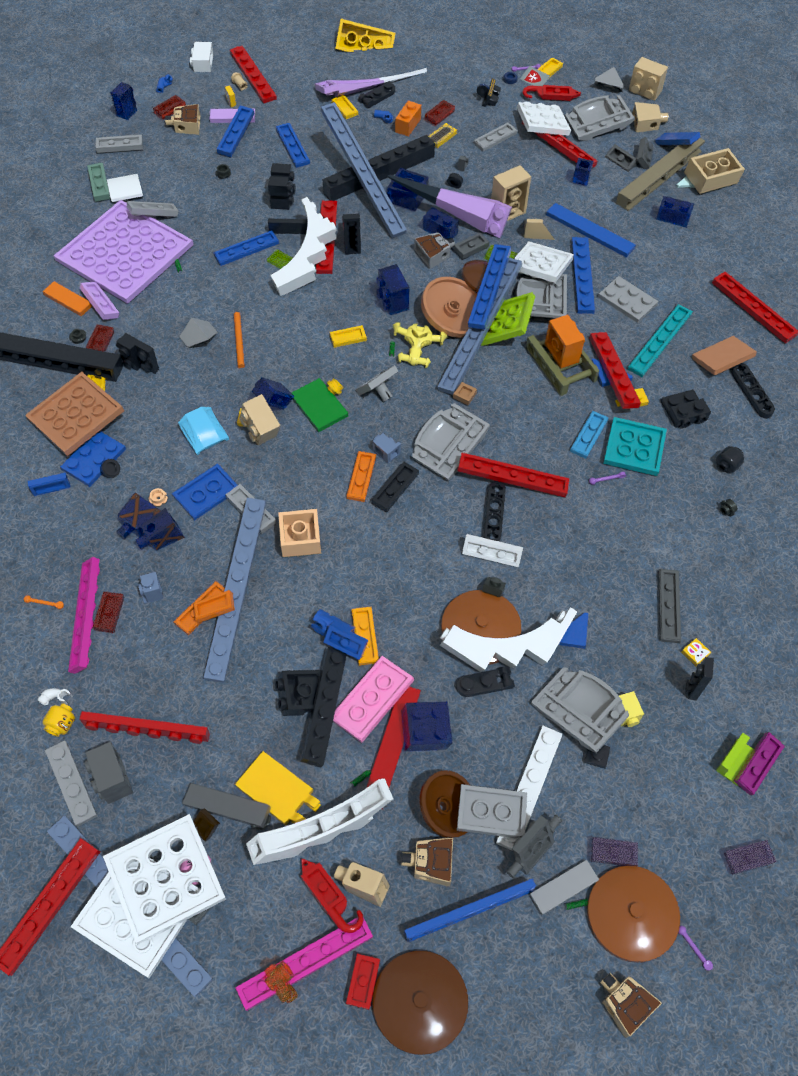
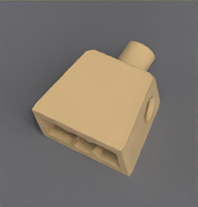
(648, 117)
(363, 882)

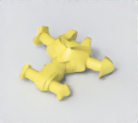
(418, 338)

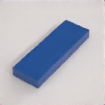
(678, 138)

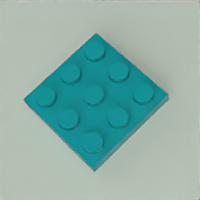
(635, 446)

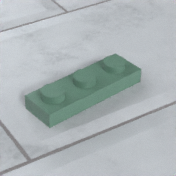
(98, 182)

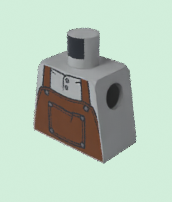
(433, 248)

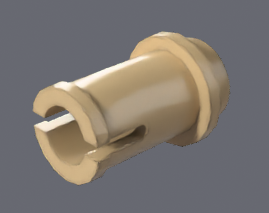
(239, 81)

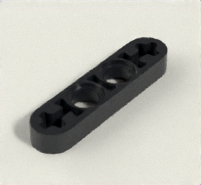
(756, 389)
(495, 513)

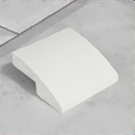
(124, 187)

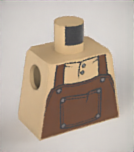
(185, 119)
(431, 860)
(628, 1003)

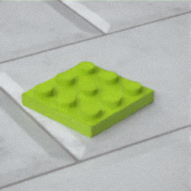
(511, 319)

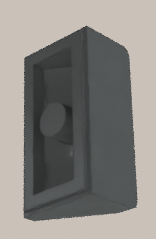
(622, 158)

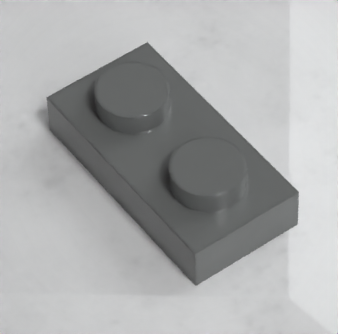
(645, 153)
(471, 245)

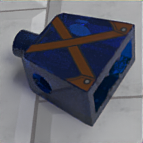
(134, 514)
(160, 531)

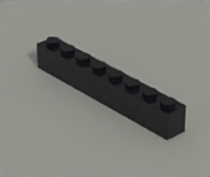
(385, 164)
(60, 357)

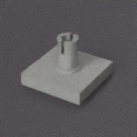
(378, 383)

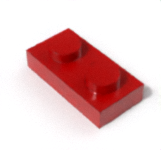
(363, 981)

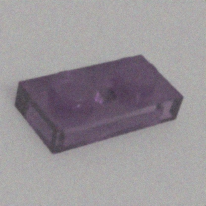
(614, 852)
(749, 857)

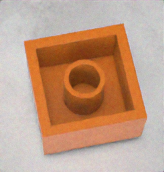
(564, 341)

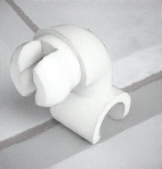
(49, 694)

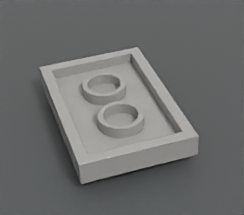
(628, 299)
(492, 811)

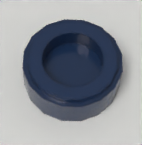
(510, 78)

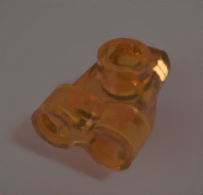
(278, 979)

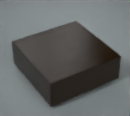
(205, 824)

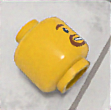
(58, 720)

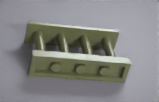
(553, 371)

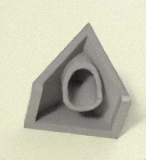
(610, 79)
(197, 332)

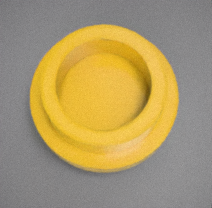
(334, 386)

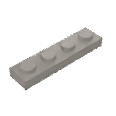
(71, 783)

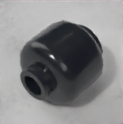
(729, 459)

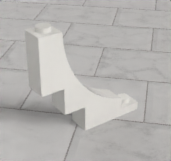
(479, 650)

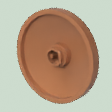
(448, 305)

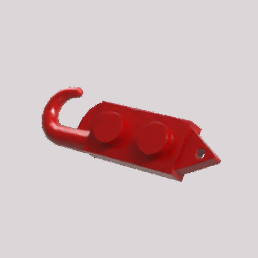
(552, 92)
(328, 895)

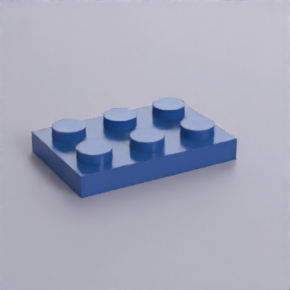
(87, 459)

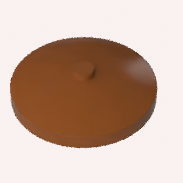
(482, 616)
(633, 914)

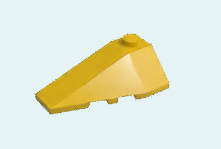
(358, 36)

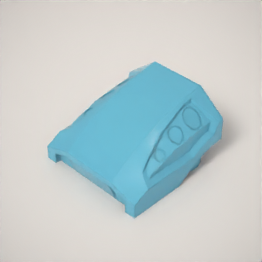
(202, 429)

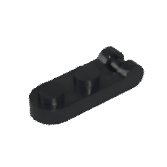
(377, 94)
(485, 682)

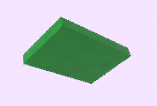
(319, 405)

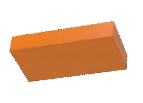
(214, 606)

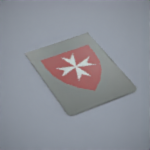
(534, 77)

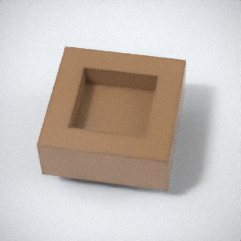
(465, 393)

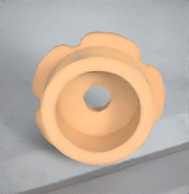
(154, 494)

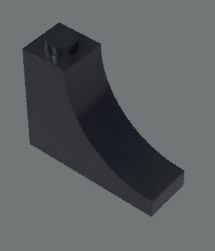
(351, 233)

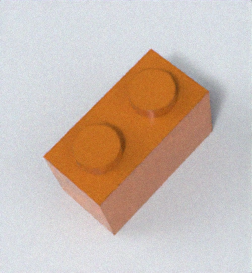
(408, 118)

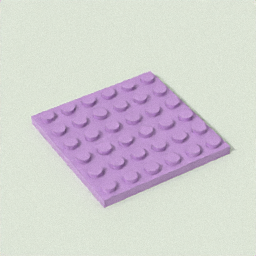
(123, 251)

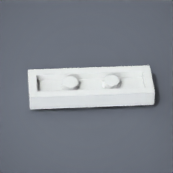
(492, 550)

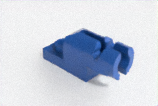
(339, 634)

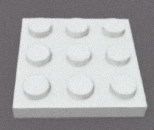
(543, 118)
(543, 261)

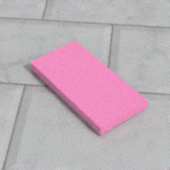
(372, 699)

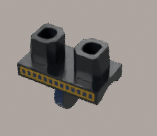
(490, 93)

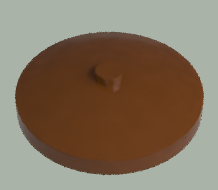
(420, 1002)

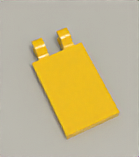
(278, 787)

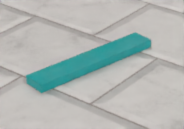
(659, 340)

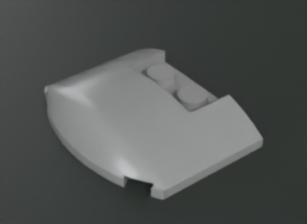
(599, 116)
(549, 296)
(446, 437)
(582, 707)

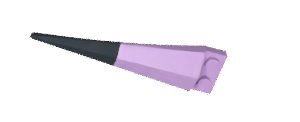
(479, 212)

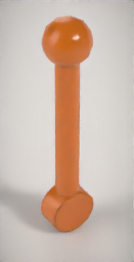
(59, 605)

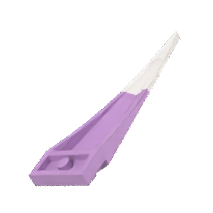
(347, 87)

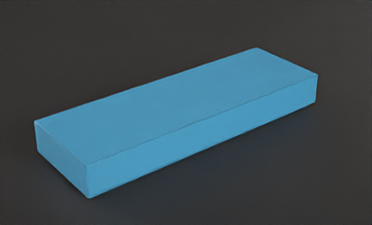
(589, 434)

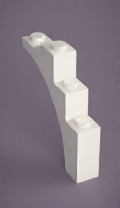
(301, 268)
(321, 828)

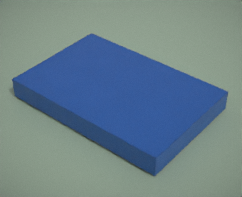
(204, 491)

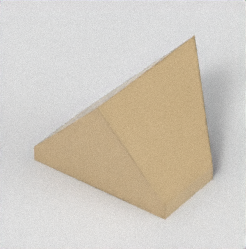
(536, 229)

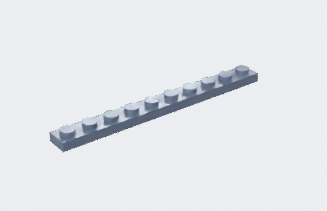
(363, 170)
(474, 336)
(237, 583)
(177, 957)

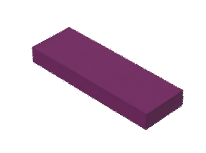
(759, 763)

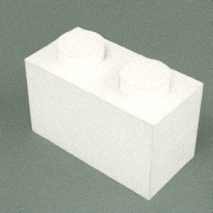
(202, 57)

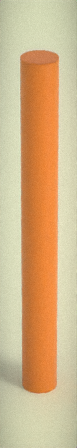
(239, 342)

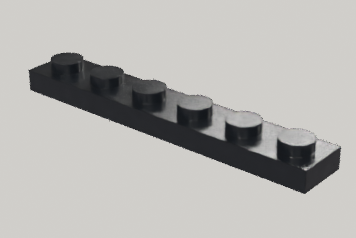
(324, 708)

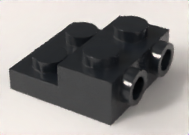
(137, 354)
(685, 408)
(297, 691)

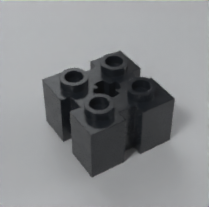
(281, 186)

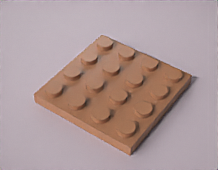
(74, 413)

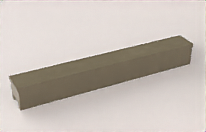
(657, 174)

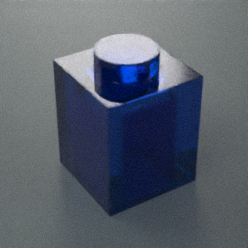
(582, 171)

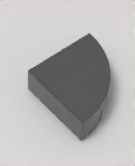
(463, 162)

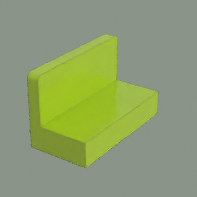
(735, 758)

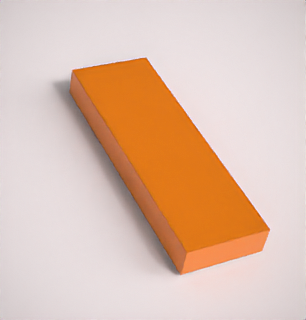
(67, 298)
(361, 476)
(186, 620)

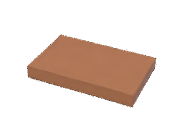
(724, 355)

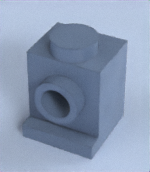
(386, 447)
(150, 588)

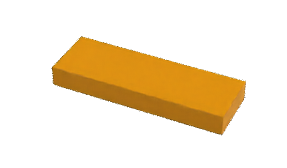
(365, 628)

